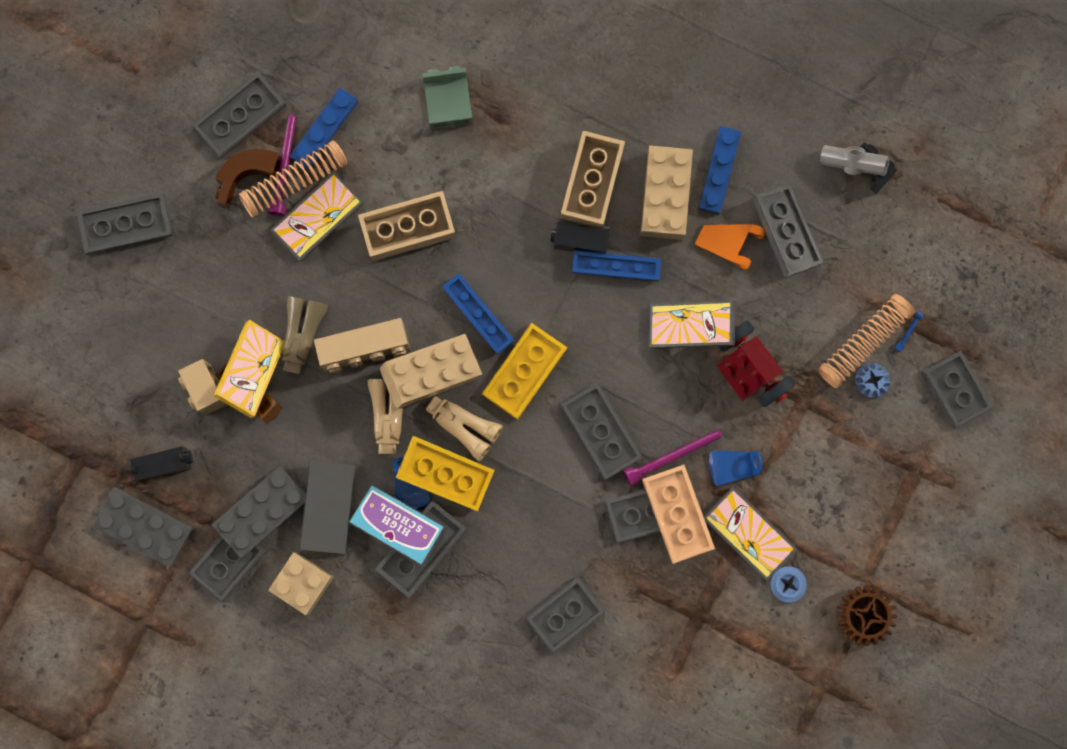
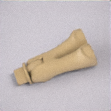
(454, 417)
(386, 426)

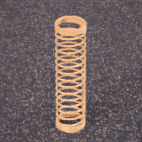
(337, 154)
(829, 374)

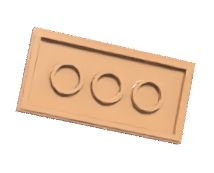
(678, 514)

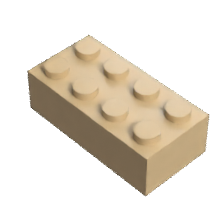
(592, 180)
(666, 192)
(407, 226)
(362, 345)
(430, 371)

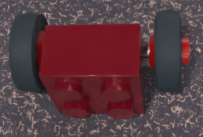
(752, 368)

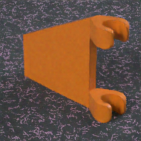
(728, 240)

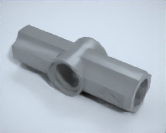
(854, 160)

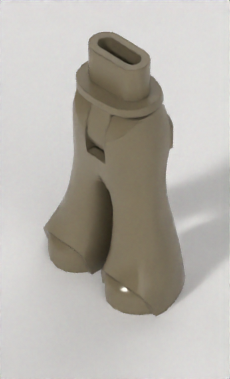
(297, 344)

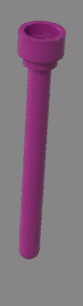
(279, 209)
(633, 475)

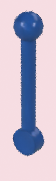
(900, 346)

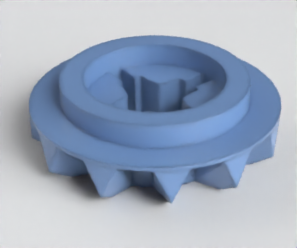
(870, 390)
(798, 582)

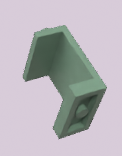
(447, 97)

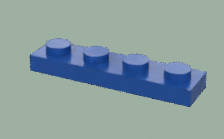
(325, 126)
(719, 170)
(616, 266)
(478, 314)

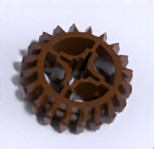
(863, 625)

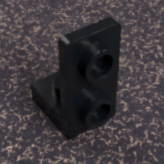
(879, 181)

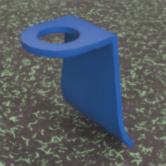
(733, 466)
(408, 493)

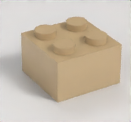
(201, 385)
(301, 583)

